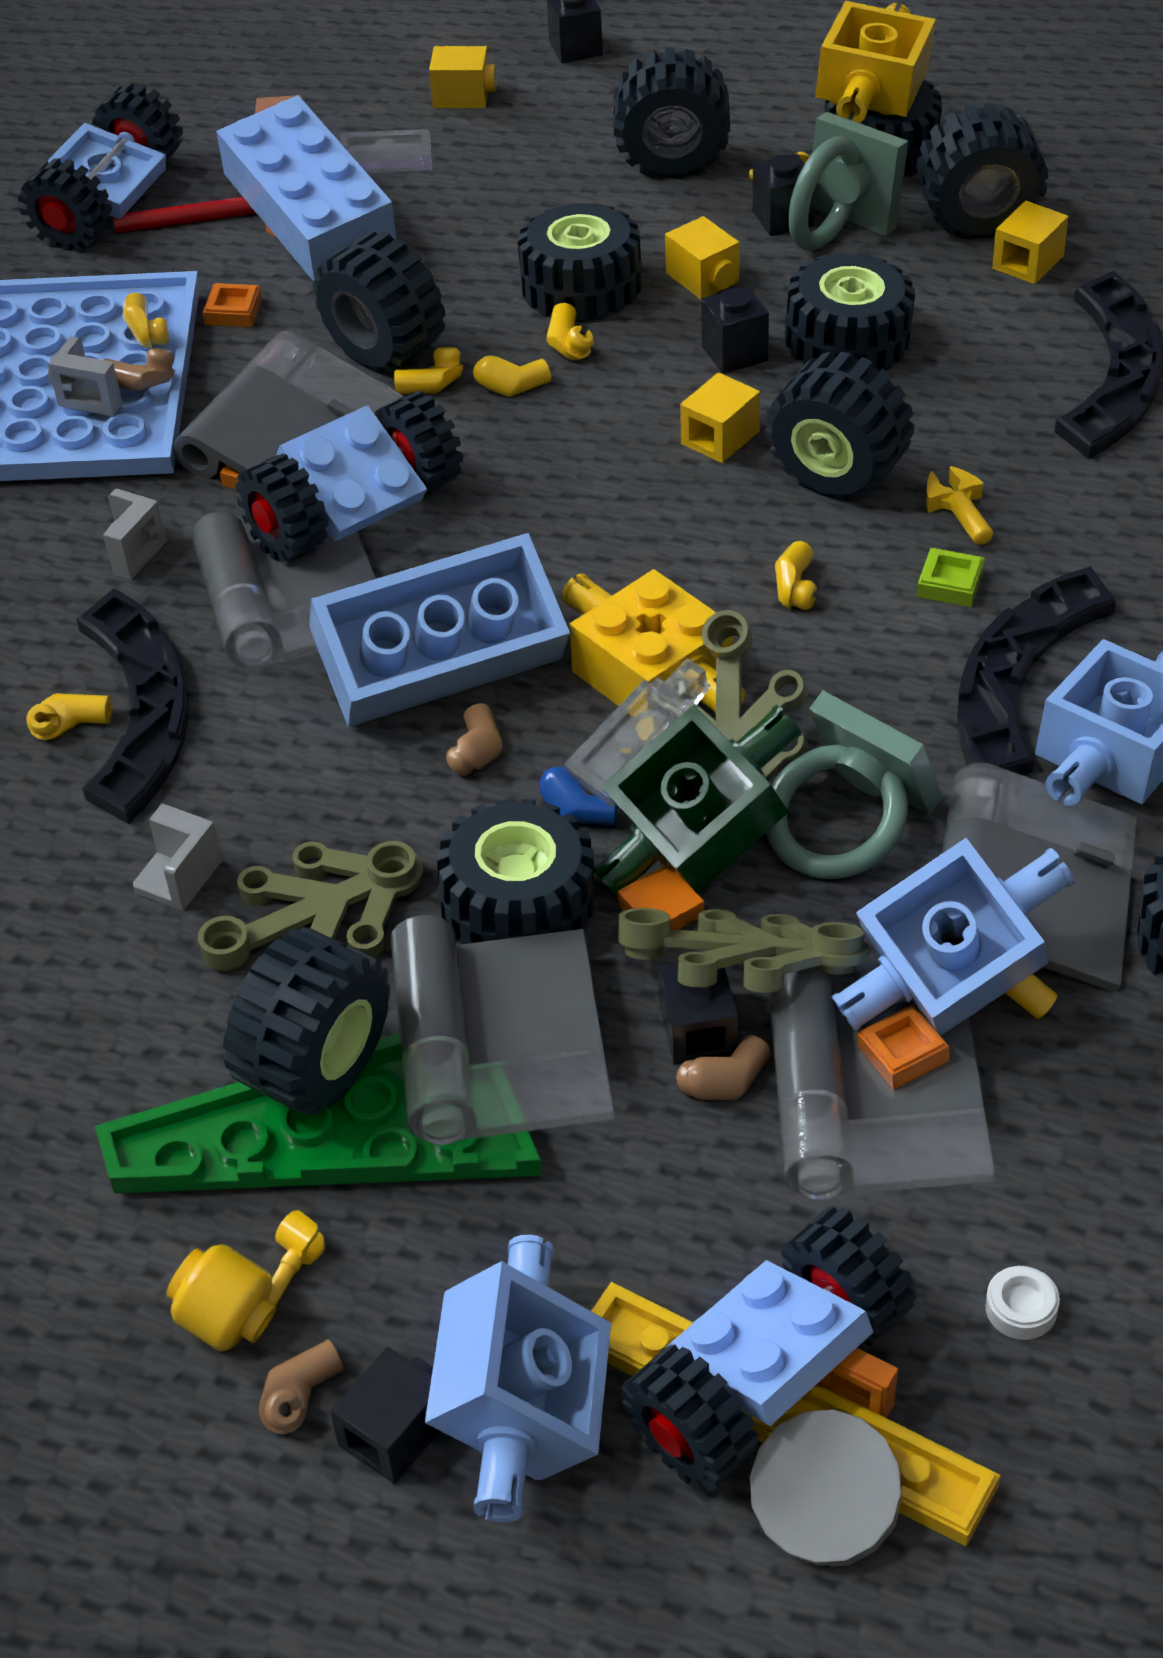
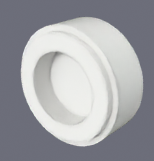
(1022, 1302)

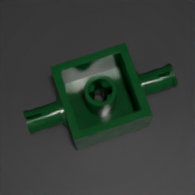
(696, 799)

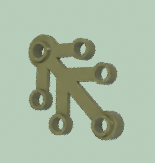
(728, 686)
(382, 875)
(829, 946)

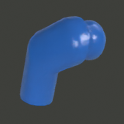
(565, 792)

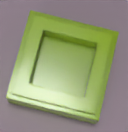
(950, 577)

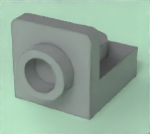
(83, 381)
(134, 533)

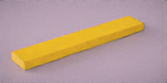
(937, 1484)

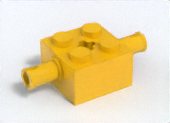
(874, 60)
(637, 635)

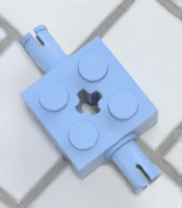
(1105, 726)
(961, 897)
(518, 1376)

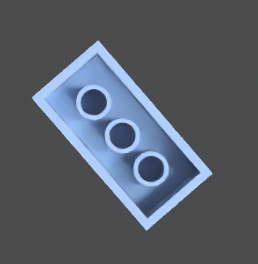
(303, 182)
(438, 629)

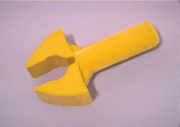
(966, 488)

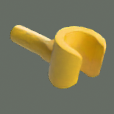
(303, 1245)

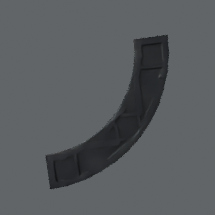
(1133, 368)
(1005, 655)
(155, 705)

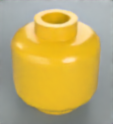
(221, 1297)

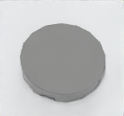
(826, 1488)

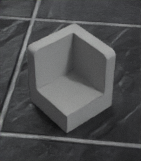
(184, 857)

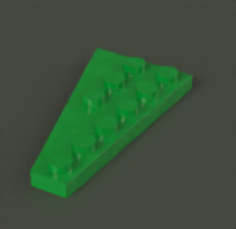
(251, 1141)

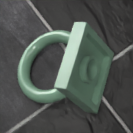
(854, 180)
(872, 760)

